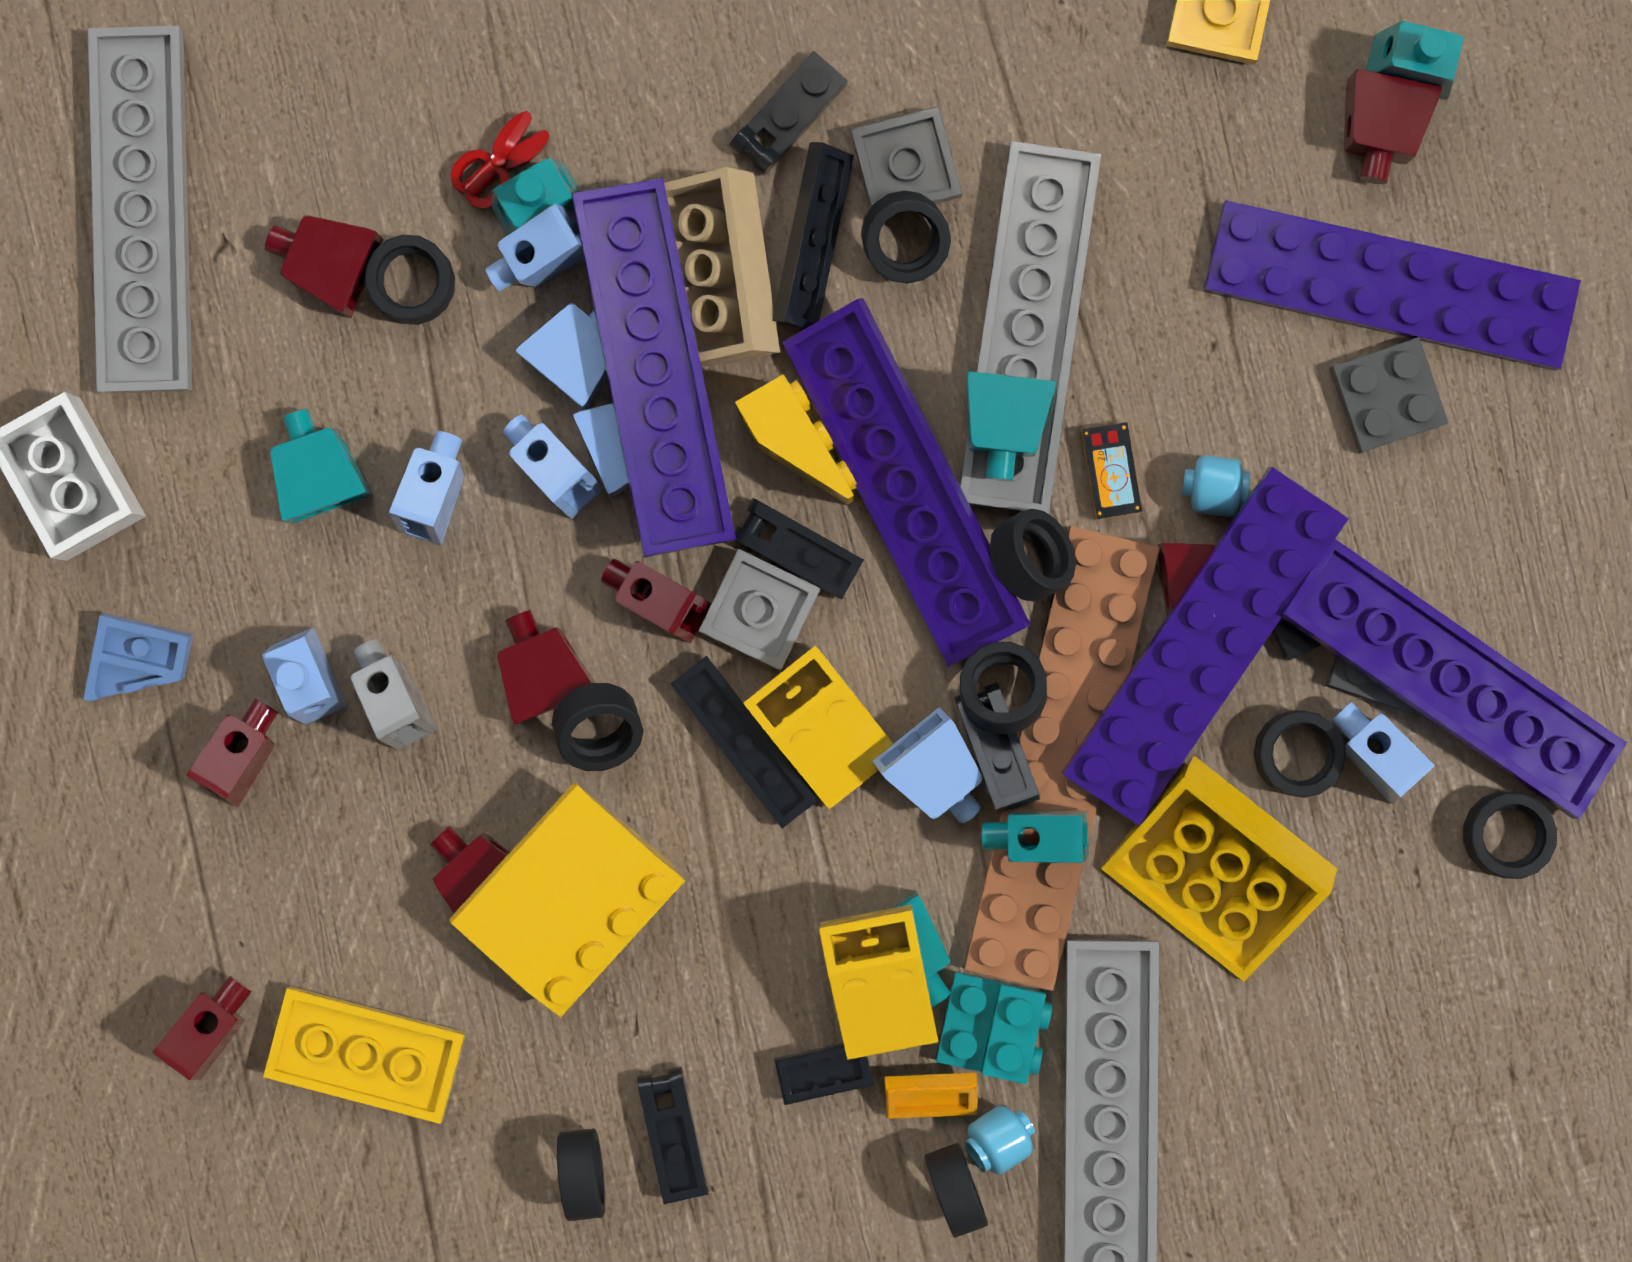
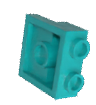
(993, 1027)

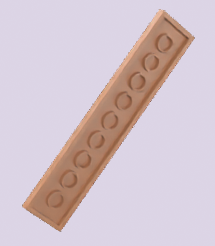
(1085, 660)

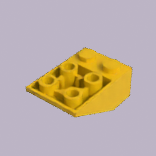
(785, 433)
(820, 726)
(878, 981)

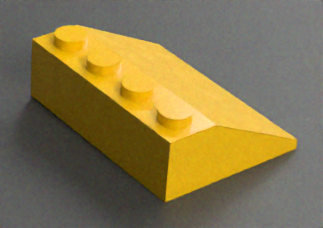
(1221, 869)
(567, 899)

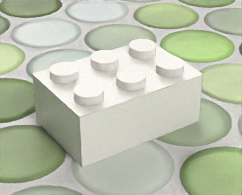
(66, 477)

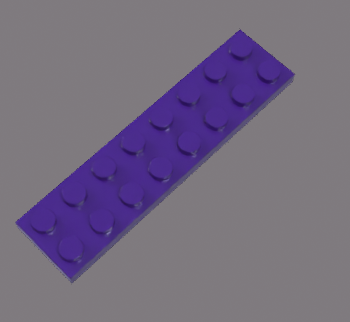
(1392, 285)
(653, 367)
(905, 481)
(1204, 645)
(1454, 679)

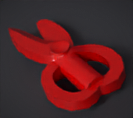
(505, 156)

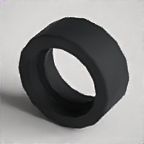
(386, 254)
(924, 265)
(1013, 564)
(996, 654)
(588, 702)
(1334, 753)
(1545, 835)
(580, 1174)
(956, 1190)

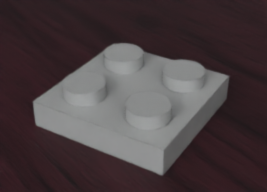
(759, 609)

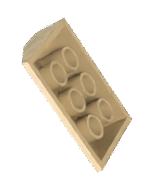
(724, 265)

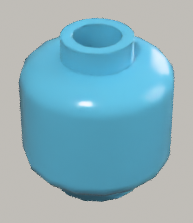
(1216, 486)
(999, 1140)

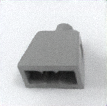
(399, 711)

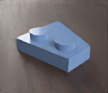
(134, 656)

